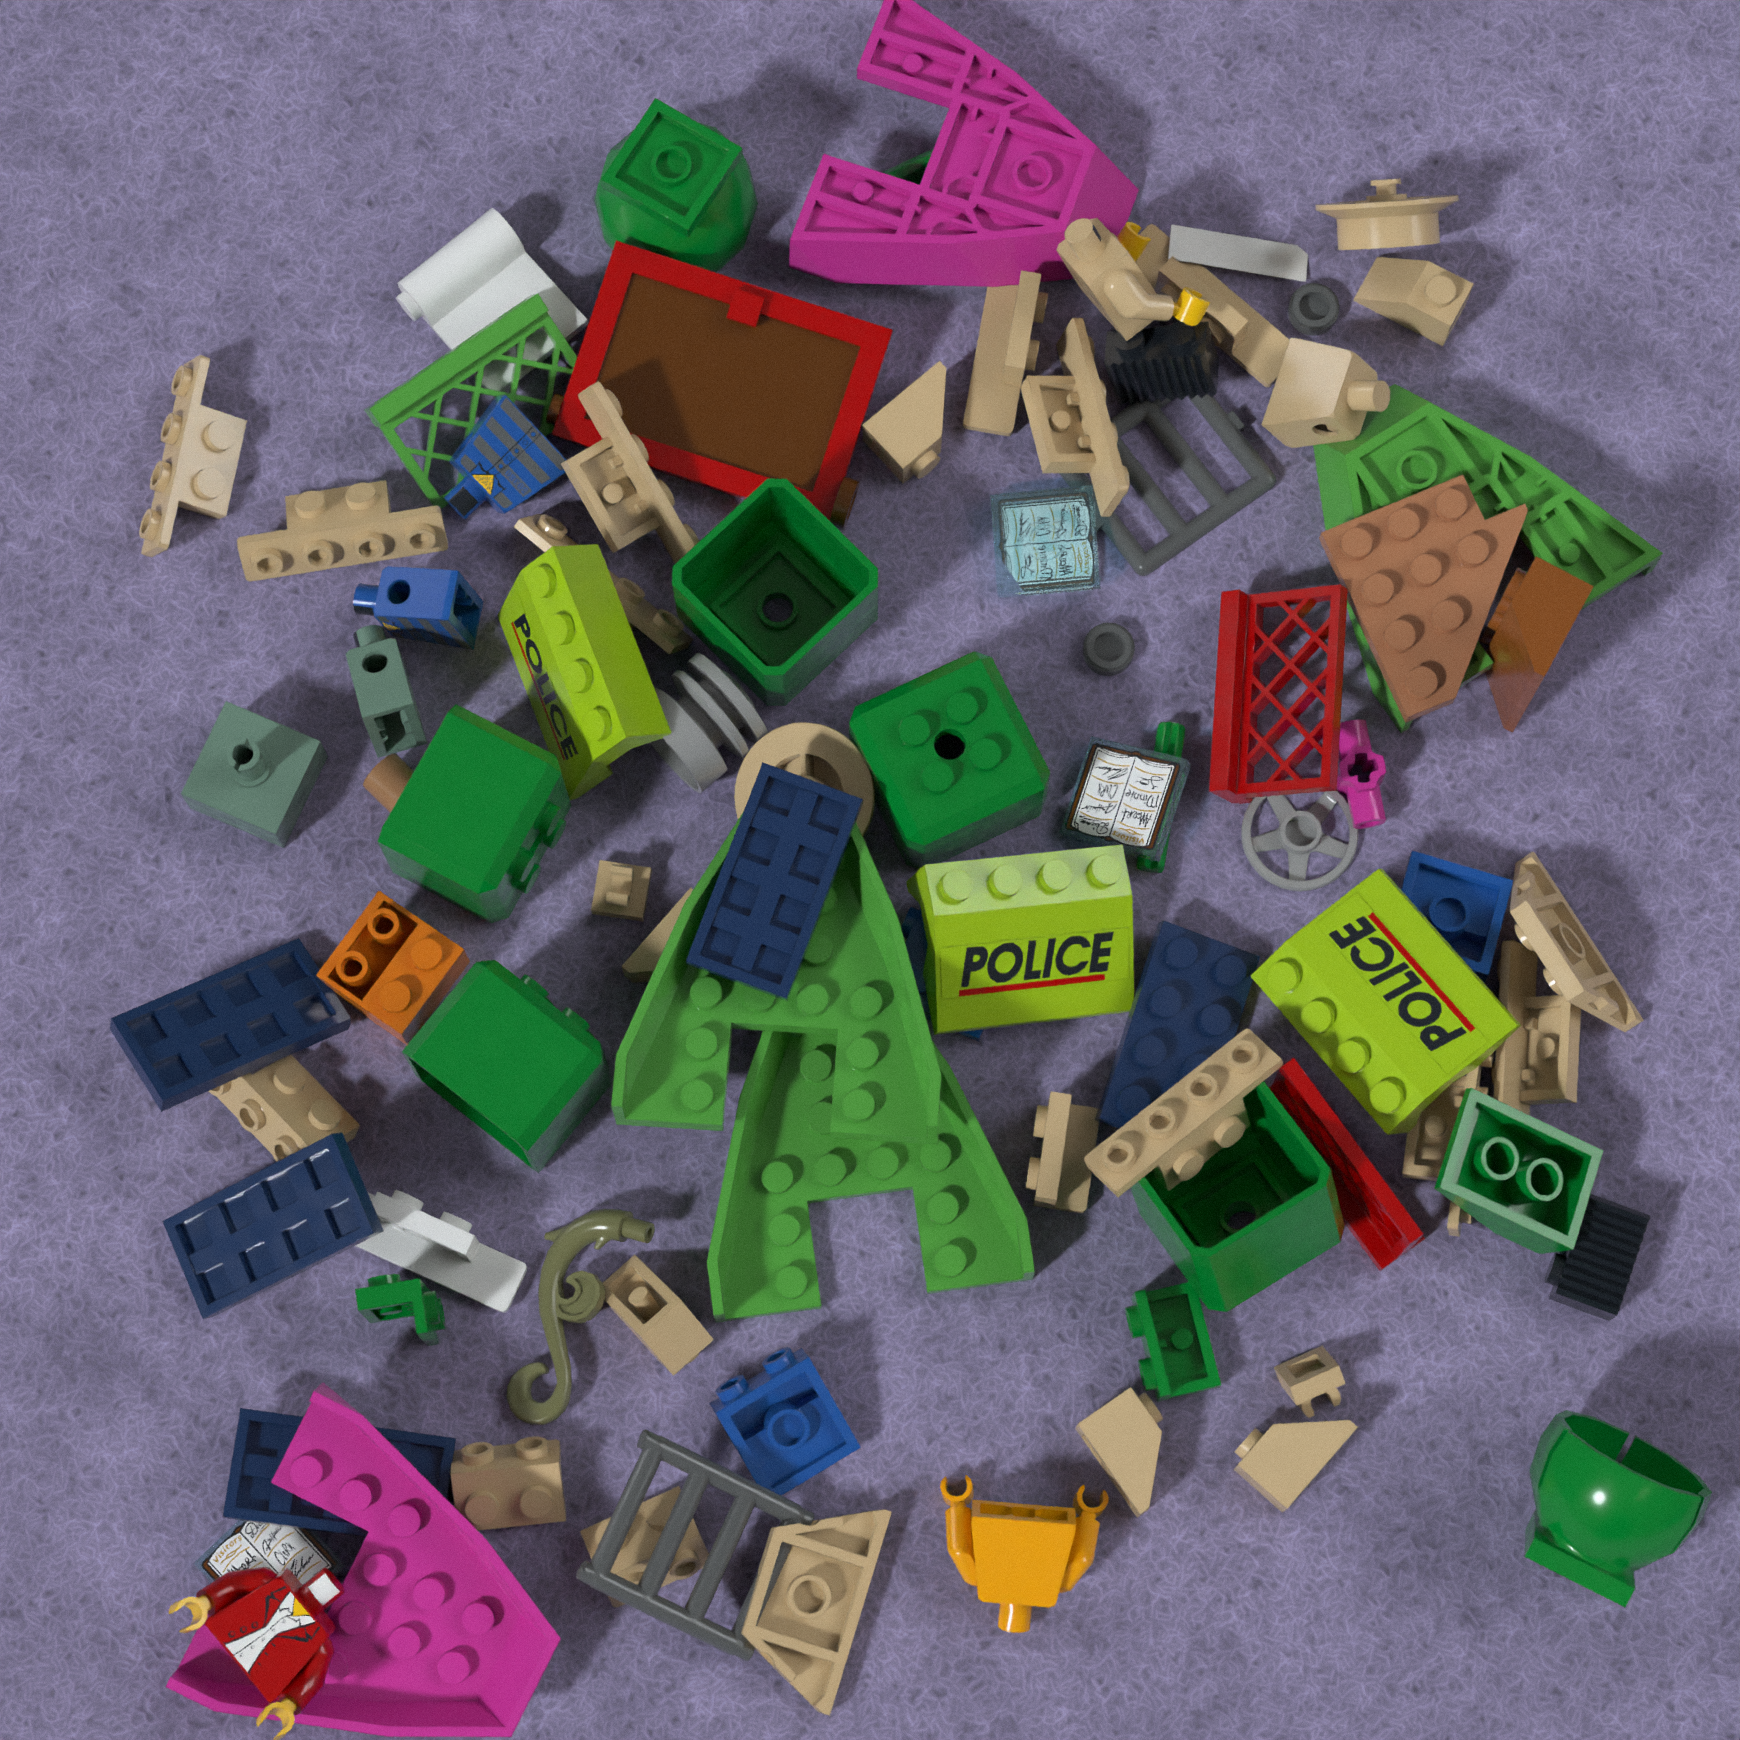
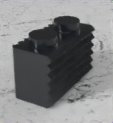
(1162, 363)
(1603, 1258)

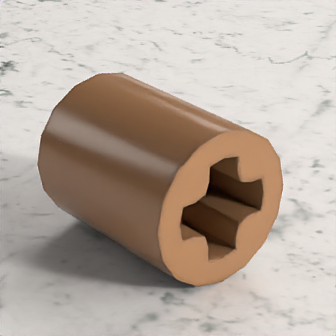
(388, 780)

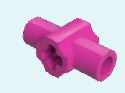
(1363, 798)

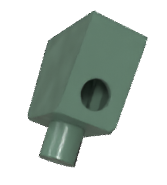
(384, 692)

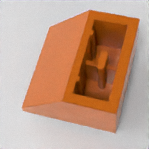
(393, 967)

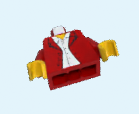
(272, 1632)

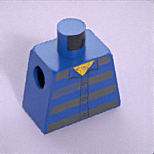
(502, 461)
(423, 605)

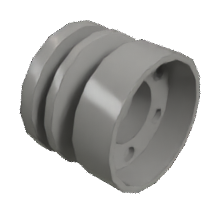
(707, 715)

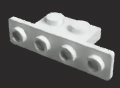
(443, 1251)

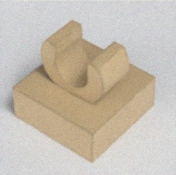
(621, 890)
(1310, 1377)

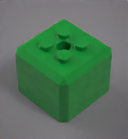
(767, 551)
(940, 803)
(477, 816)
(511, 1061)
(1266, 1173)

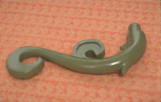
(585, 1304)

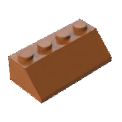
(1528, 634)

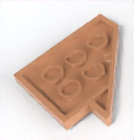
(1423, 586)

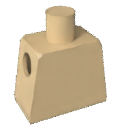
(1322, 395)

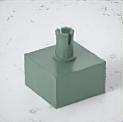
(254, 774)

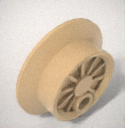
(1387, 218)
(812, 753)

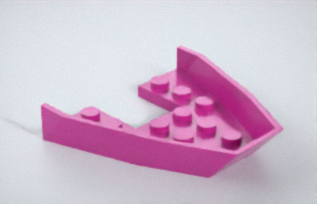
(993, 191)
(430, 1614)

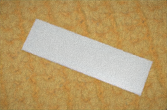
(1238, 253)

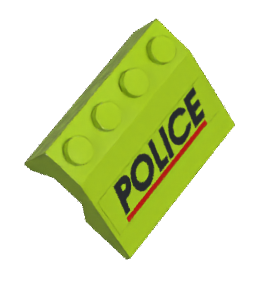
(580, 664)
(1026, 938)
(1385, 1001)

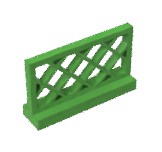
(457, 366)

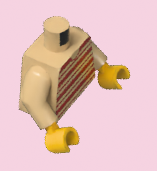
(1115, 284)

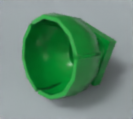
(677, 190)
(1606, 1516)

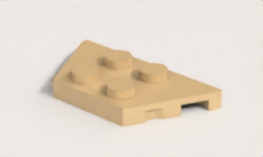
(1565, 948)
(815, 1600)

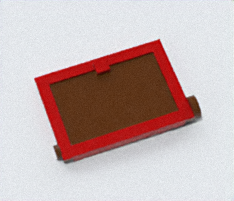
(726, 379)

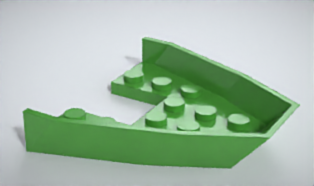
(1423, 446)
(848, 986)
(785, 1159)

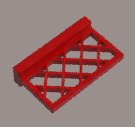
(1239, 701)
(1363, 1195)

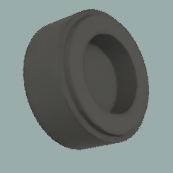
(1313, 309)
(1108, 649)

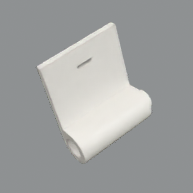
(479, 280)

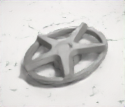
(1299, 835)

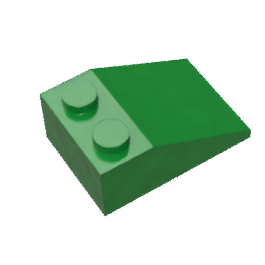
(1518, 1174)

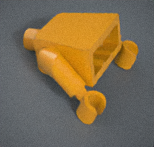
(1020, 1550)

